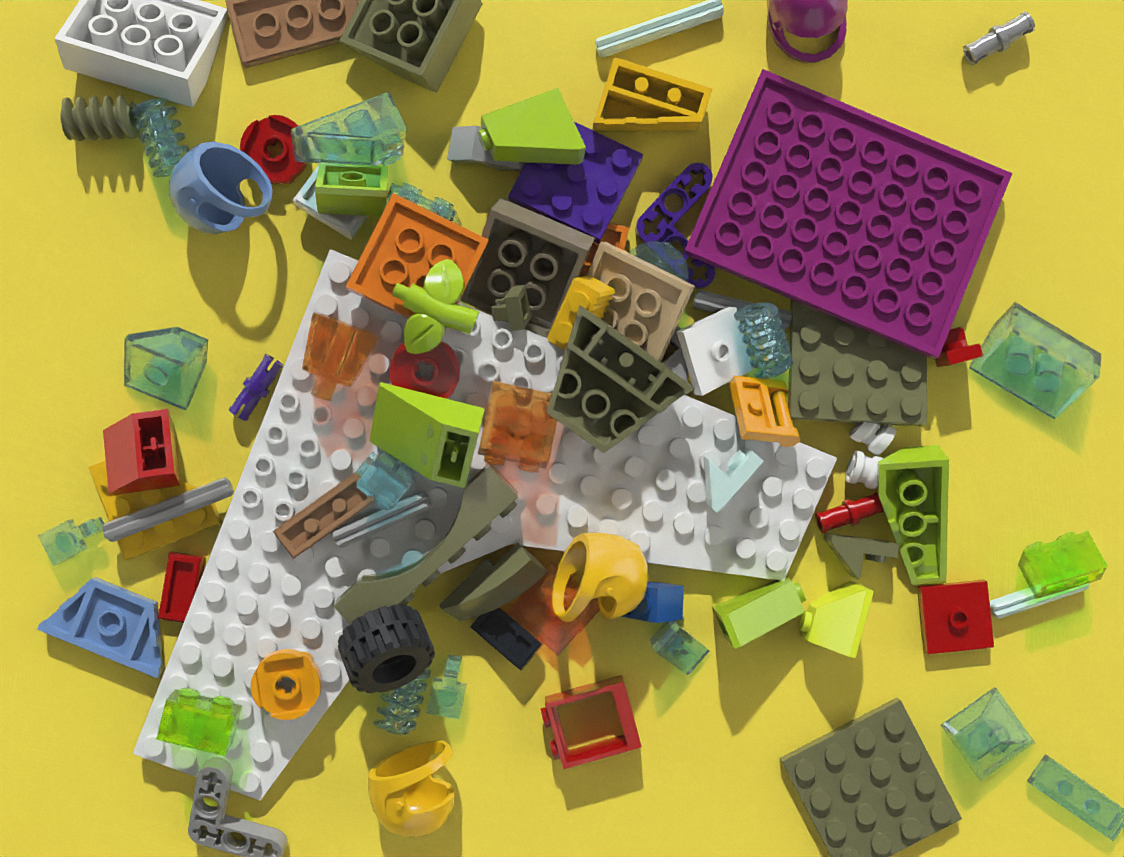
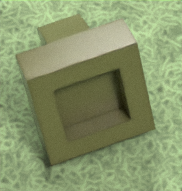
(513, 308)

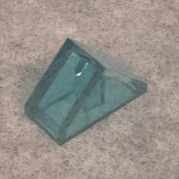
(678, 646)

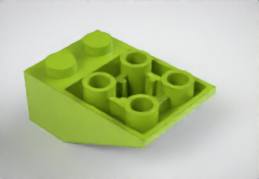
(427, 432)

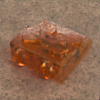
(517, 427)
(537, 615)

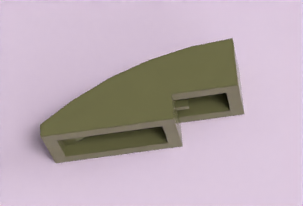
(494, 584)

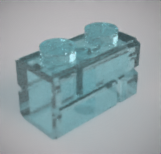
(384, 479)

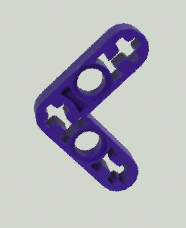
(668, 232)

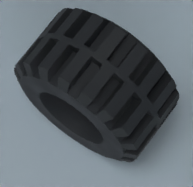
(385, 649)

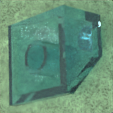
(165, 364)
(987, 733)

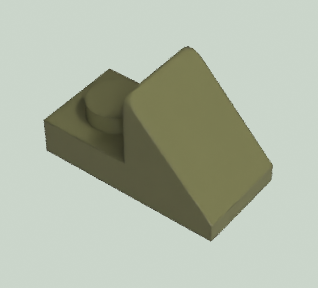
(852, 549)

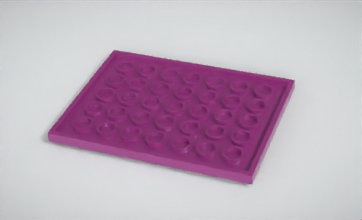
(848, 214)

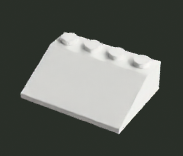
(144, 44)

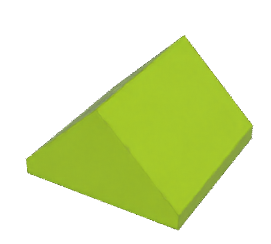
(351, 189)

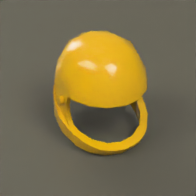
(613, 573)
(407, 795)

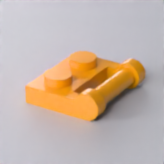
(755, 413)

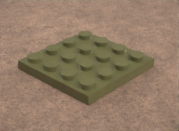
(852, 374)
(871, 785)

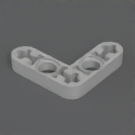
(216, 820)

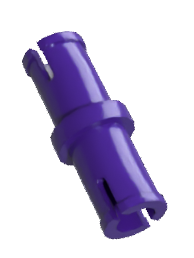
(256, 387)

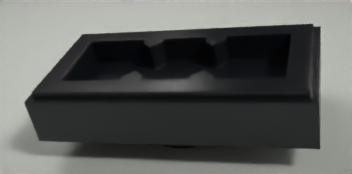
(507, 637)

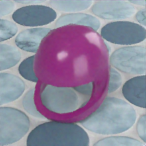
(807, 20)

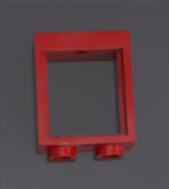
(569, 758)

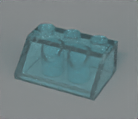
(1037, 361)

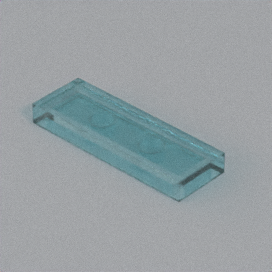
(1078, 797)

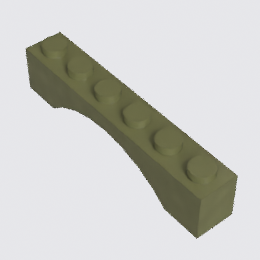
(482, 501)

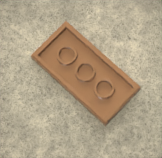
(286, 27)

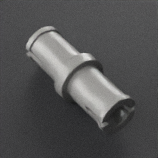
(999, 38)

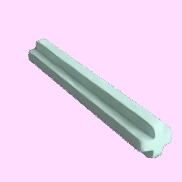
(659, 27)

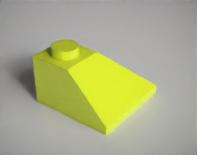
(838, 618)

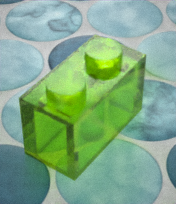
(1061, 564)
(199, 721)

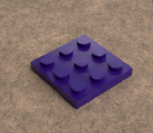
(583, 193)

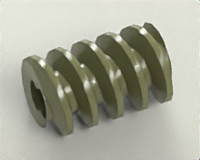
(98, 120)

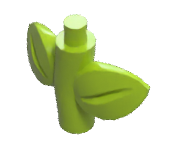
(435, 307)

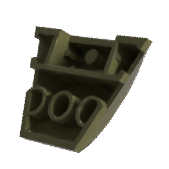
(609, 384)

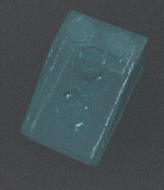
(355, 135)

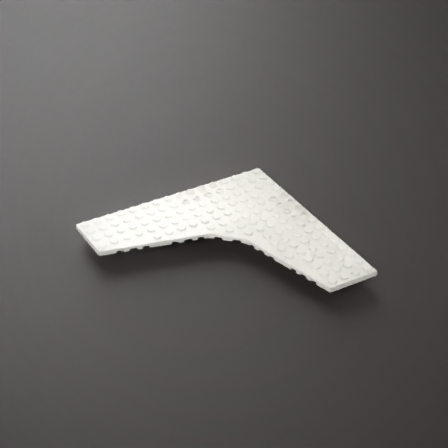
(640, 489)

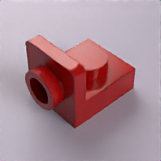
(957, 350)

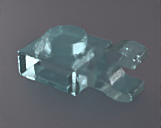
(68, 539)
(446, 693)

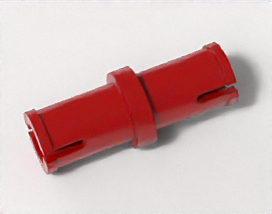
(848, 513)

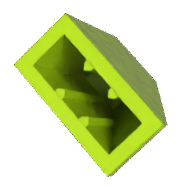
(533, 132)
(759, 611)

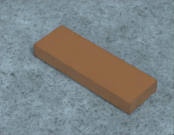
(322, 516)

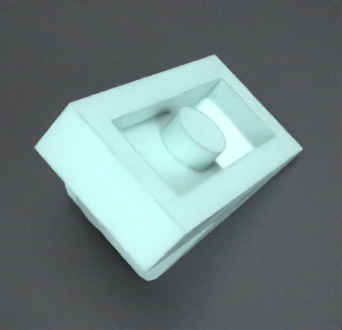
(722, 486)

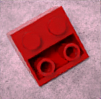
(141, 453)

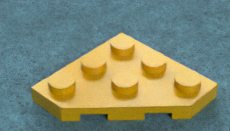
(158, 535)

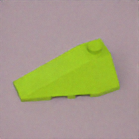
(915, 501)

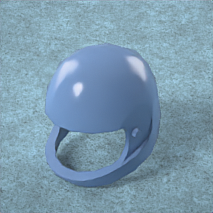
(208, 191)

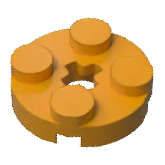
(274, 699)

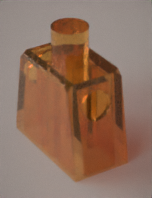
(336, 353)

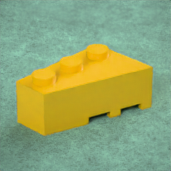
(649, 101)

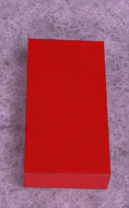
(180, 585)

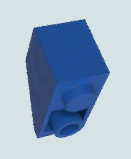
(660, 604)

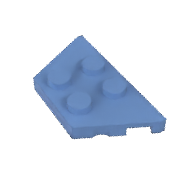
(111, 625)

